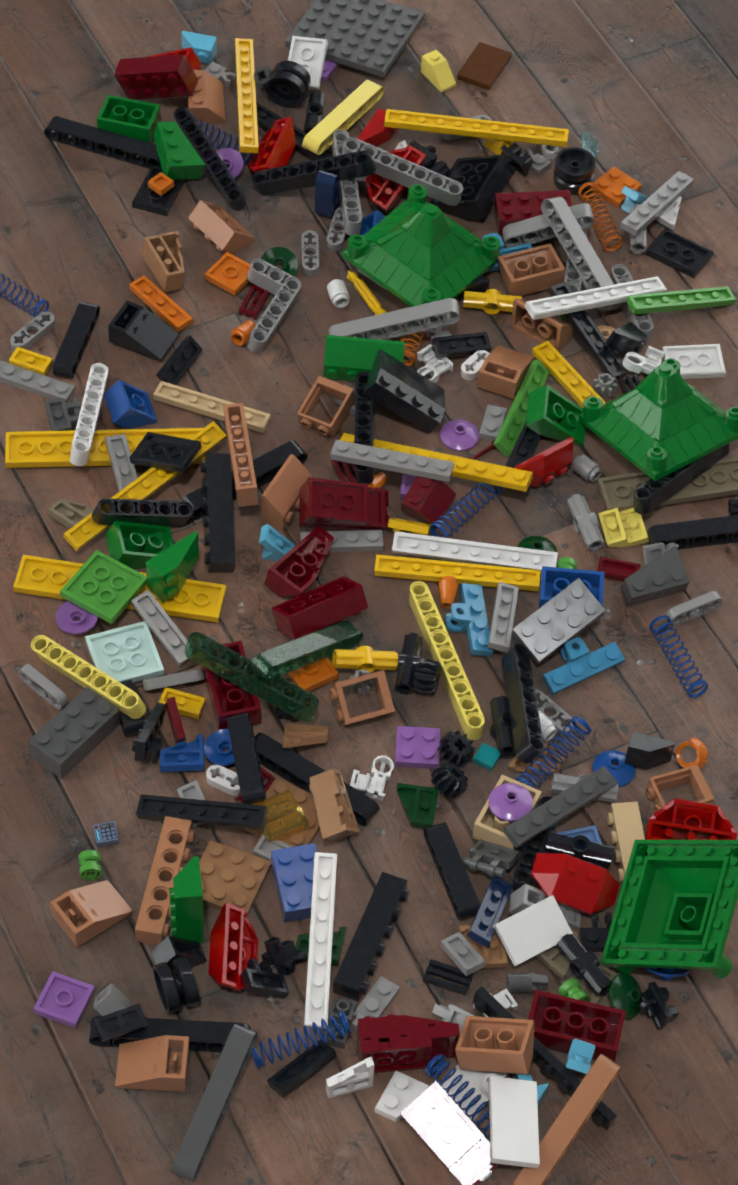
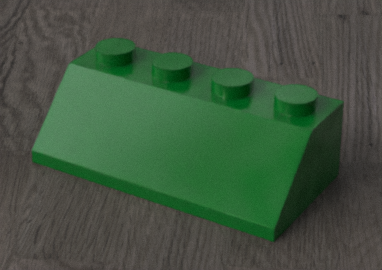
(352, 355)
(187, 903)

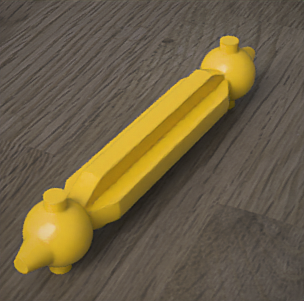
(365, 293)

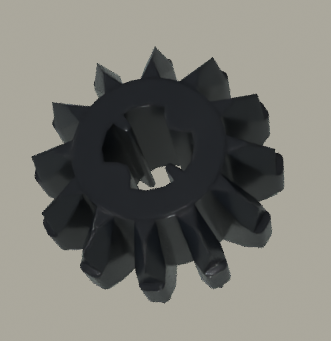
(427, 676)
(456, 748)
(449, 780)

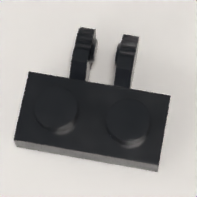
(595, 938)
(261, 980)

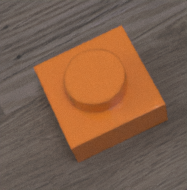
(160, 183)

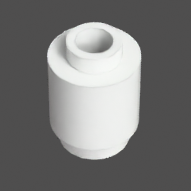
(338, 293)
(547, 727)

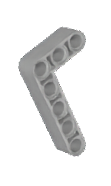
(285, 289)

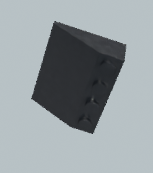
(480, 181)
(405, 392)

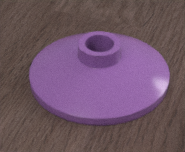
(231, 159)
(459, 435)
(68, 614)
(509, 809)

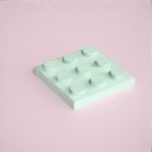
(125, 653)

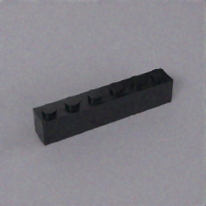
(219, 512)
(370, 937)

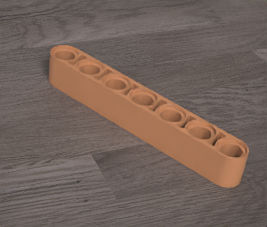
(571, 1121)

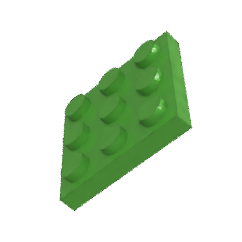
(104, 586)

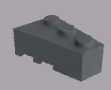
(656, 579)

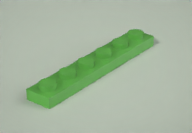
(680, 300)
(517, 415)

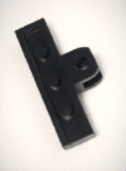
(147, 738)

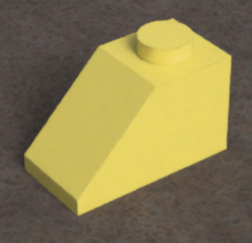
(437, 71)

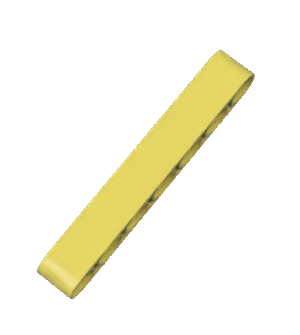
(343, 116)
(88, 676)

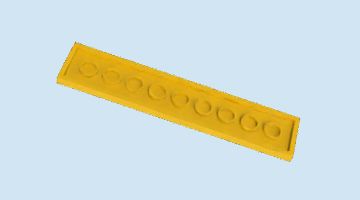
(54, 447)
(48, 576)

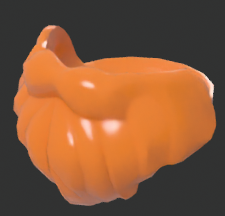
(702, 754)

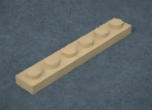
(207, 405)

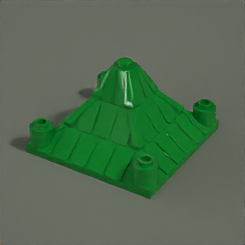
(421, 252)
(661, 422)
(675, 907)

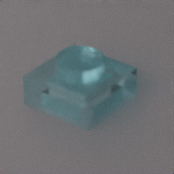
(589, 143)

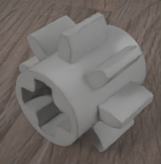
(605, 385)
(362, 687)

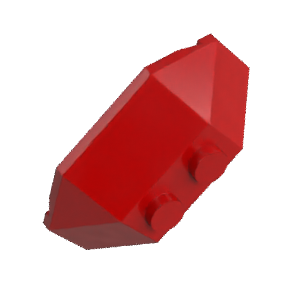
(275, 146)
(386, 192)
(550, 463)
(689, 821)
(575, 882)
(231, 946)

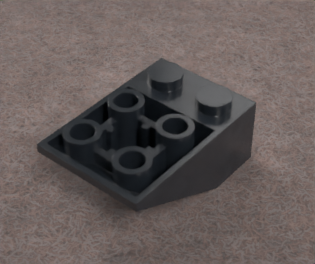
(141, 331)

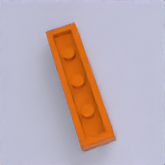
(161, 303)

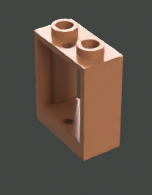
(333, 389)
(382, 692)
(676, 778)

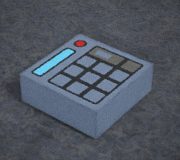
(105, 834)

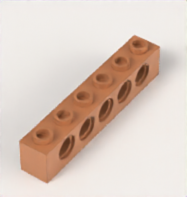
(240, 455)
(173, 831)

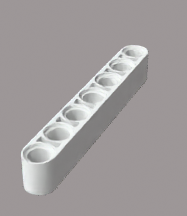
(89, 414)

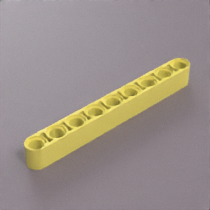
(451, 672)

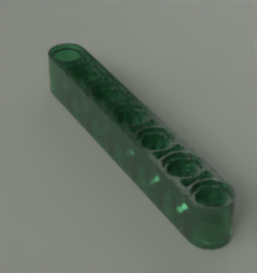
(306, 650)
(238, 671)

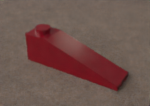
(299, 566)

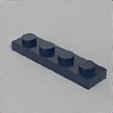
(489, 911)

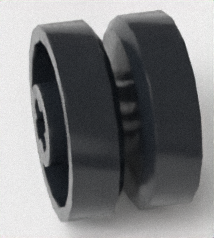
(288, 84)
(573, 169)
(176, 984)

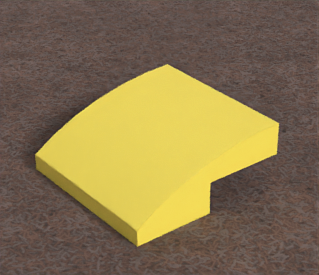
(623, 528)

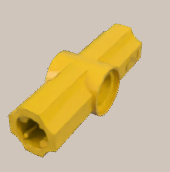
(491, 301)
(364, 658)

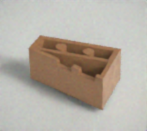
(165, 260)
(333, 806)

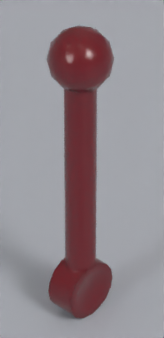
(483, 451)

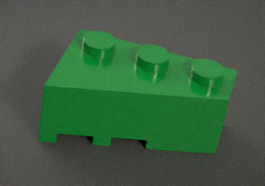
(176, 153)

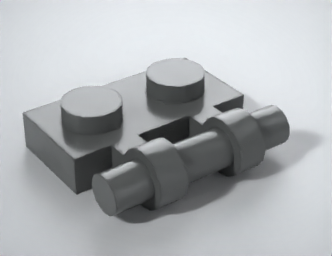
(58, 414)
(497, 856)

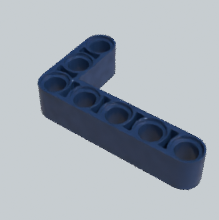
(326, 194)

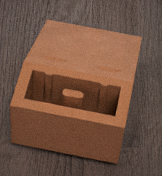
(504, 371)
(89, 911)
(154, 1064)

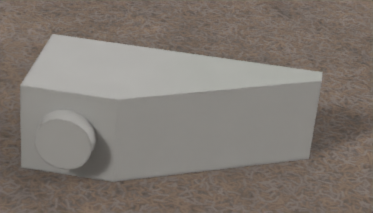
(528, 896)

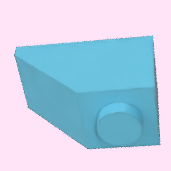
(203, 45)

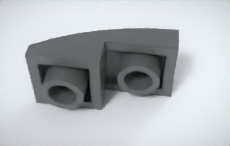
(340, 1005)

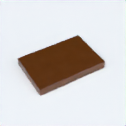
(484, 65)

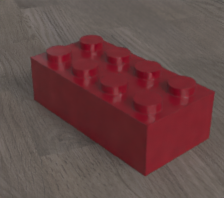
(156, 77)
(522, 205)
(320, 607)
(229, 698)
(565, 1018)

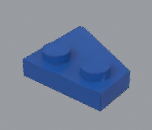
(183, 756)

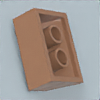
(207, 99)
(220, 227)
(531, 270)
(542, 329)
(283, 494)
(496, 1045)

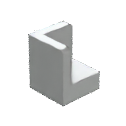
(110, 1000)

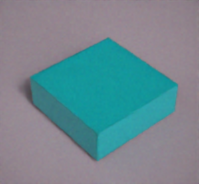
(487, 757)

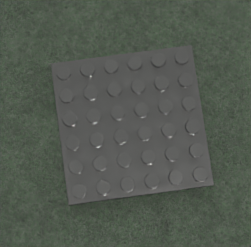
(360, 32)

